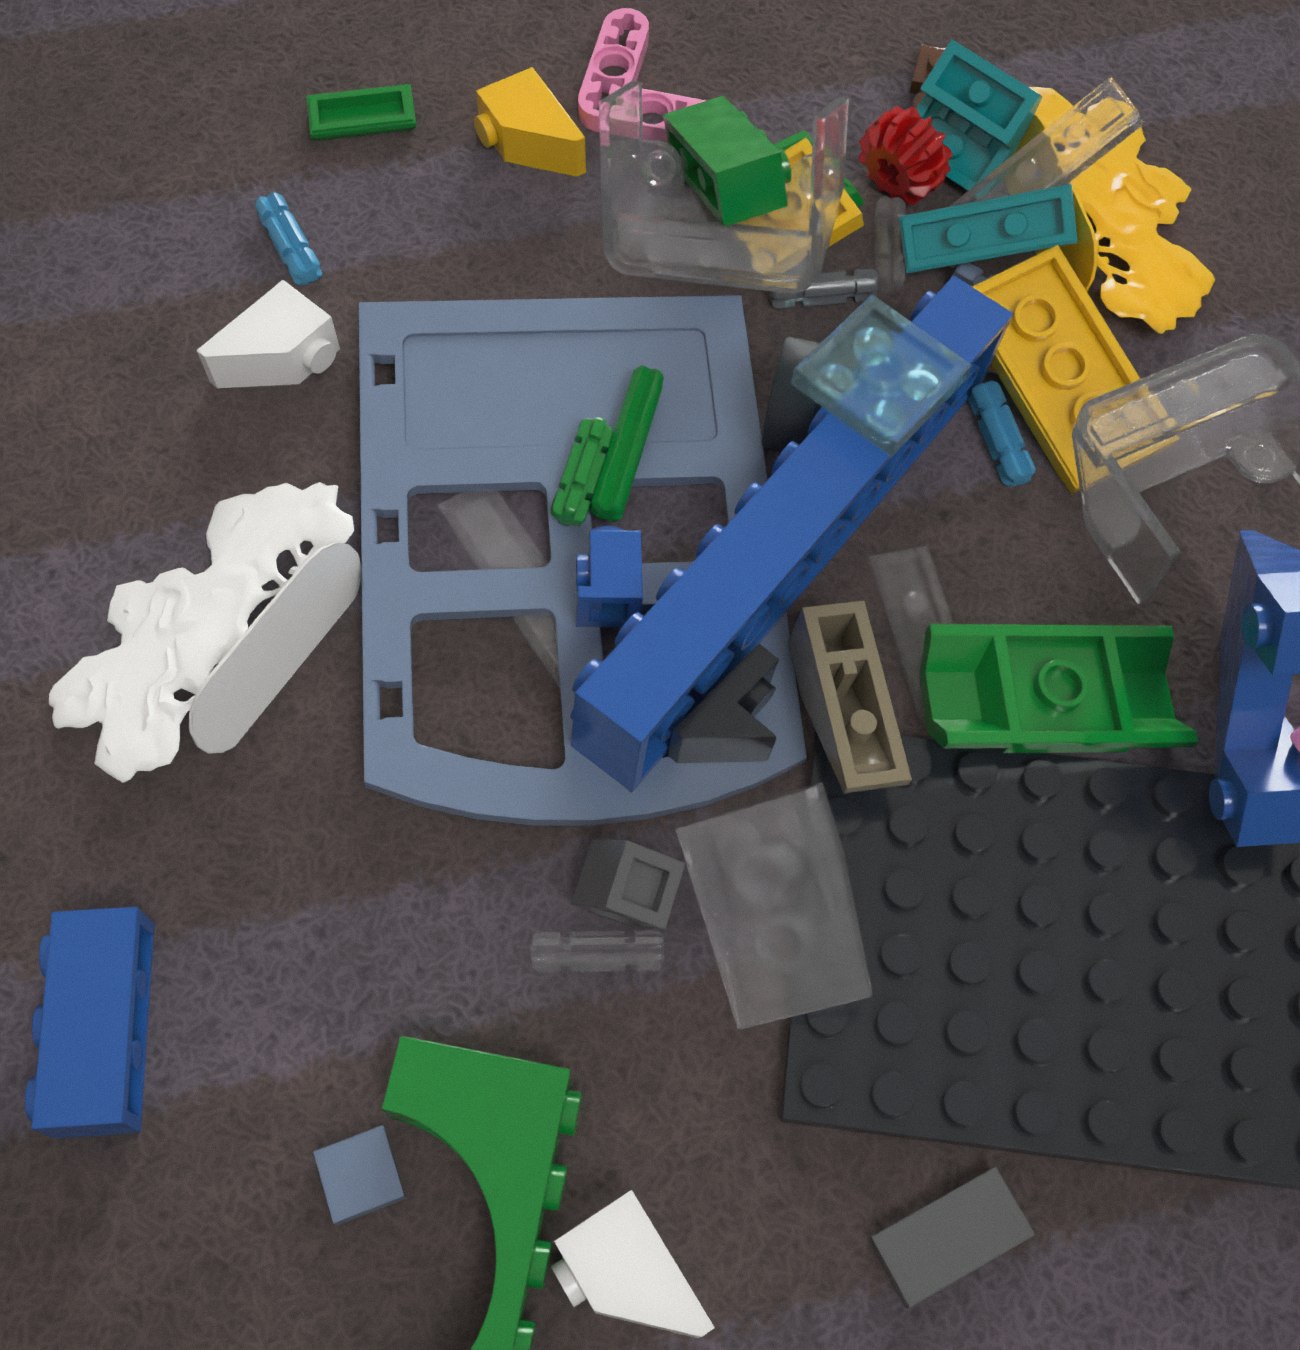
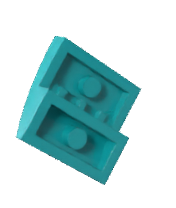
(977, 110)

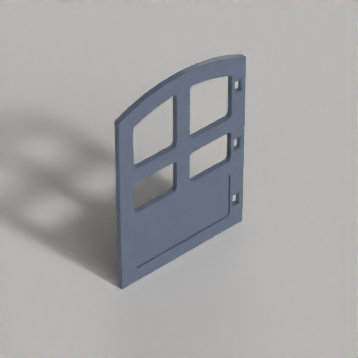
(495, 404)

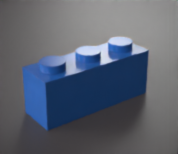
(92, 1024)

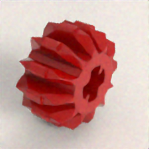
(905, 154)

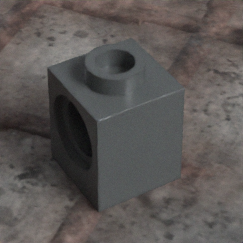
(628, 883)

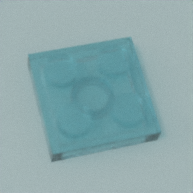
(881, 374)

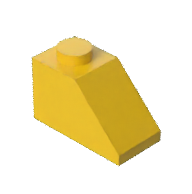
(529, 125)

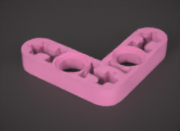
(610, 53)

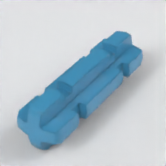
(288, 239)
(1001, 434)

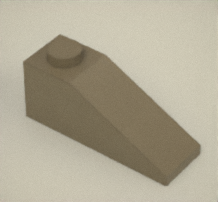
(848, 696)

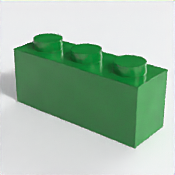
(728, 160)

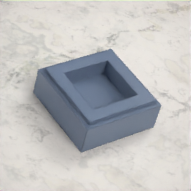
(359, 1175)

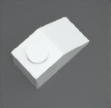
(271, 342)
(628, 1271)

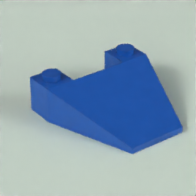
(1259, 652)

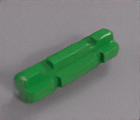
(581, 472)

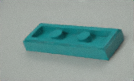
(989, 228)

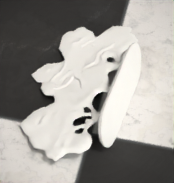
(191, 622)

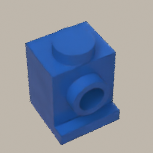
(609, 578)

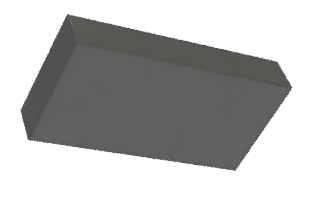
(951, 1237)

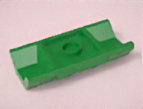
(1050, 688)

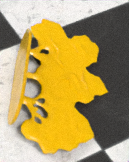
(1126, 206)

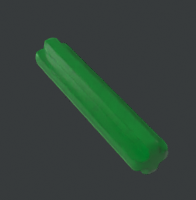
(627, 444)

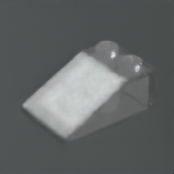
(778, 906)

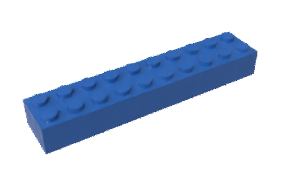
(760, 561)

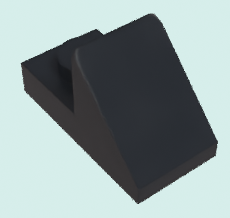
(724, 721)

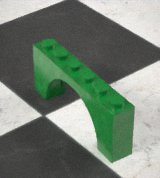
(507, 1128)

